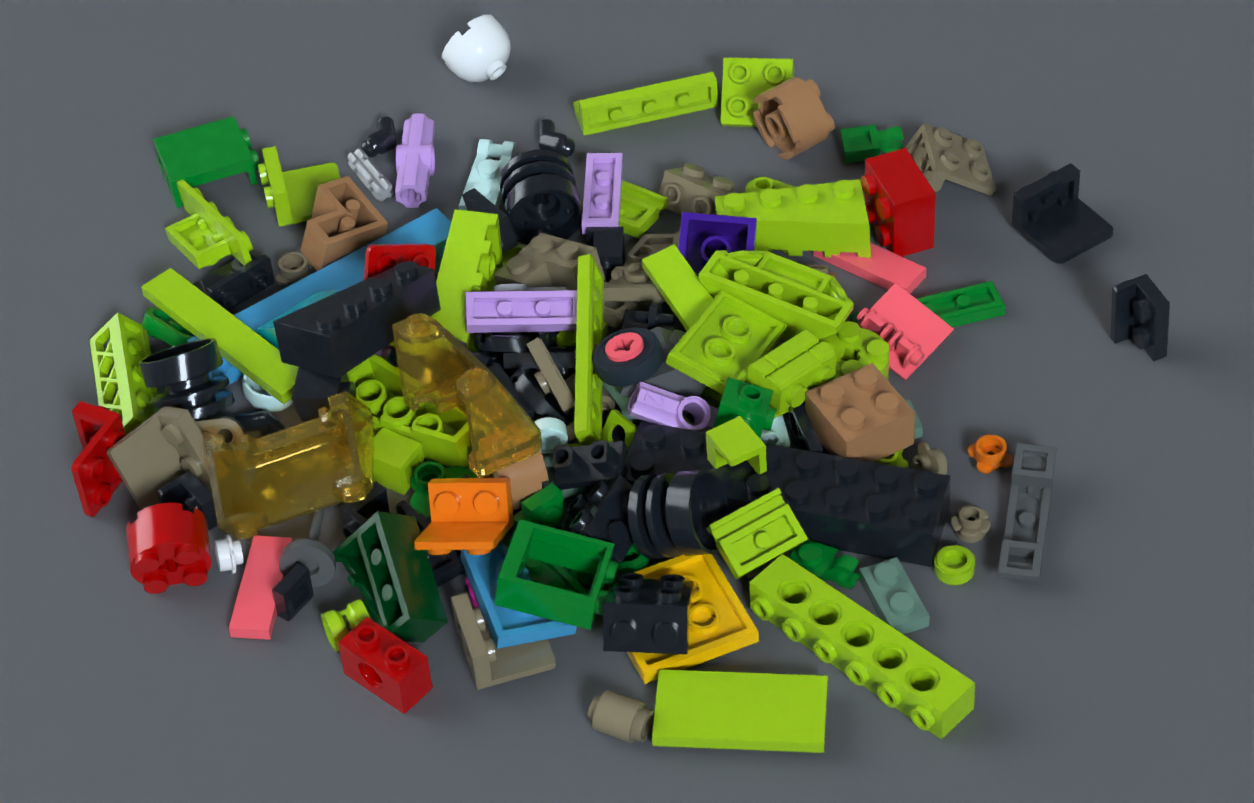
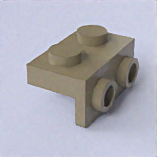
(693, 190)

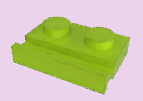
(639, 209)
(757, 533)

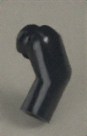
(553, 140)
(260, 421)

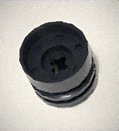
(540, 195)
(186, 379)
(672, 513)

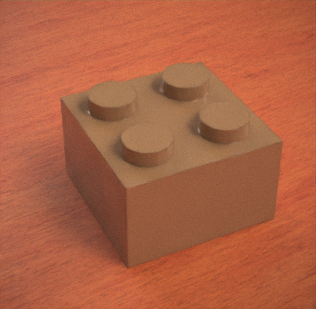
(860, 416)

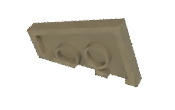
(630, 280)

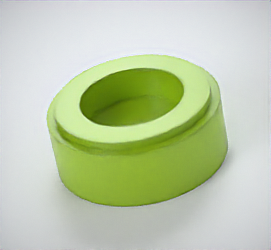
(954, 565)

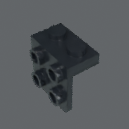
(1056, 218)
(603, 515)
(647, 614)

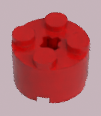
(168, 547)

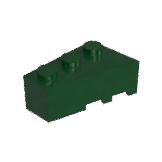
(394, 576)

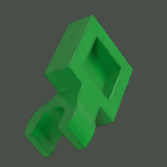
(866, 142)
(542, 508)
(826, 564)

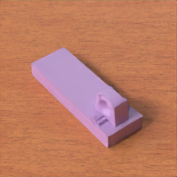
(602, 190)
(521, 311)

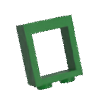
(563, 550)

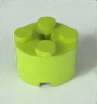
(858, 348)

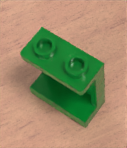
(205, 155)

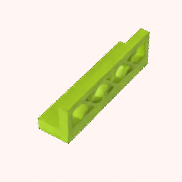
(647, 103)
(125, 348)

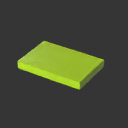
(725, 342)

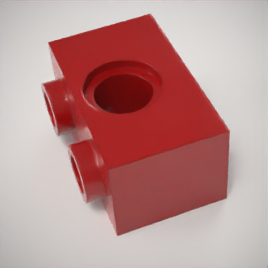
(385, 665)

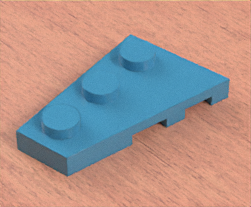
(506, 625)

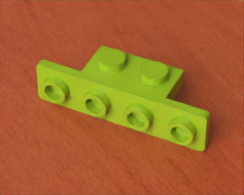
(206, 233)

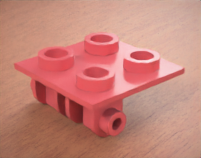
(907, 328)

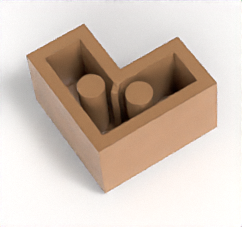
(340, 223)

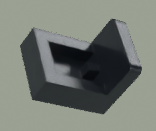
(357, 513)

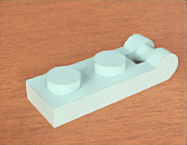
(486, 172)

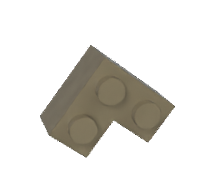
(546, 263)

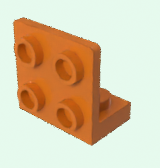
(467, 515)

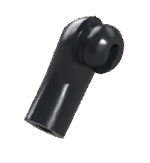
(381, 140)

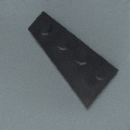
(356, 321)

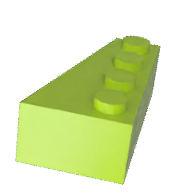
(805, 218)
(467, 265)
(442, 435)

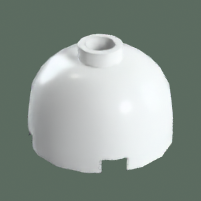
(480, 51)

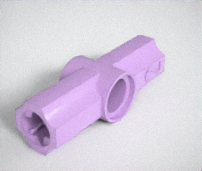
(415, 160)
(666, 408)

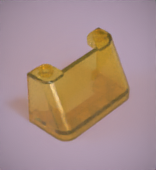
(446, 374)
(293, 469)

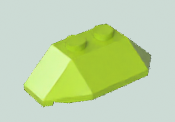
(781, 289)

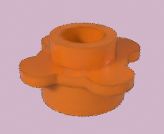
(990, 453)

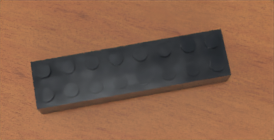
(835, 498)

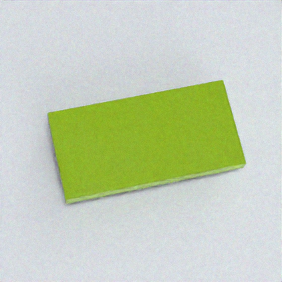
(740, 711)

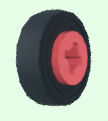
(628, 356)

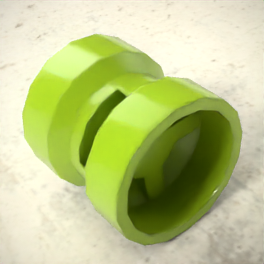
(340, 623)

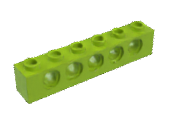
(862, 646)

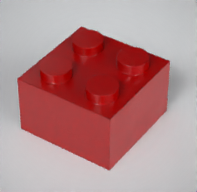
(899, 203)

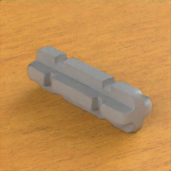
(370, 175)

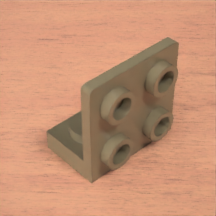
(951, 158)
(158, 453)
(486, 662)

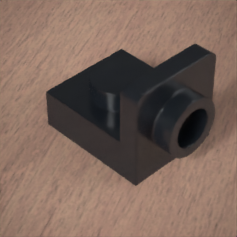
(192, 494)

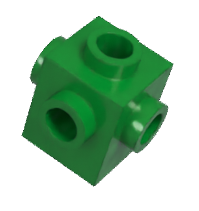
(748, 402)

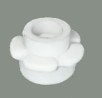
(228, 554)

